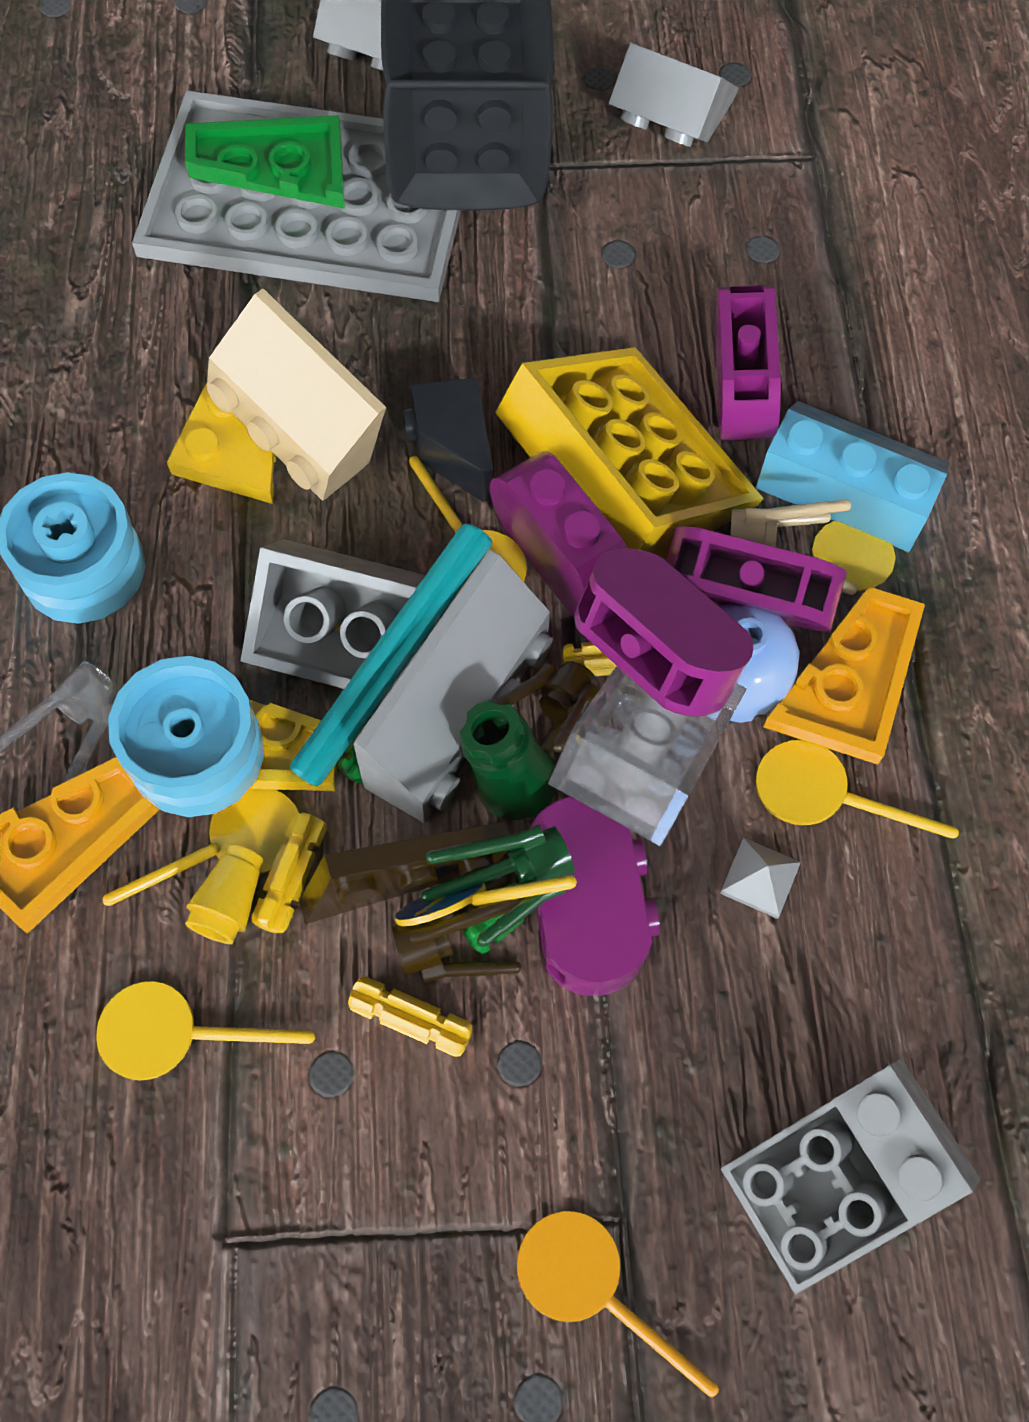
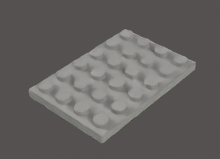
(230, 228)

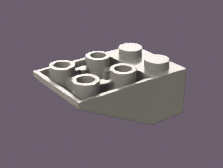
(851, 1176)

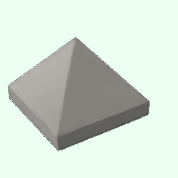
(760, 878)

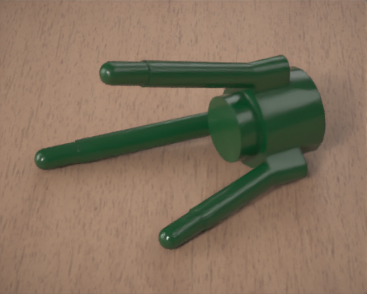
(536, 858)

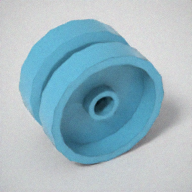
(72, 547)
(186, 736)

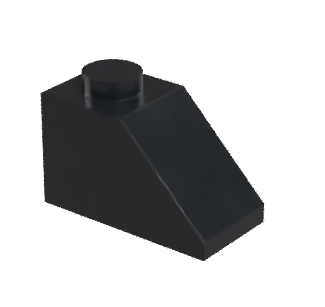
(451, 433)

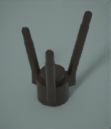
(564, 698)
(426, 943)

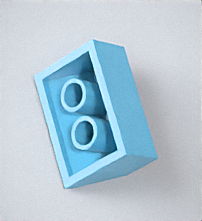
(833, 460)

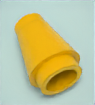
(226, 896)

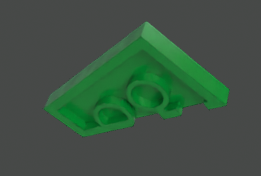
(271, 156)

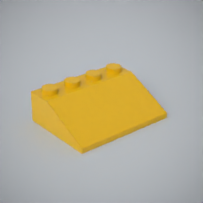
(626, 445)

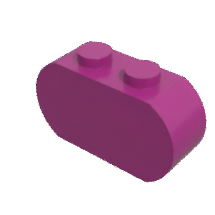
(747, 362)
(553, 524)
(759, 576)
(663, 632)
(603, 925)

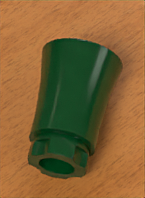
(507, 761)

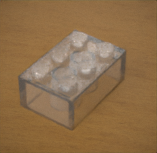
(638, 757)

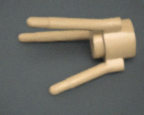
(761, 524)

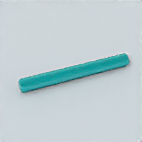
(391, 654)

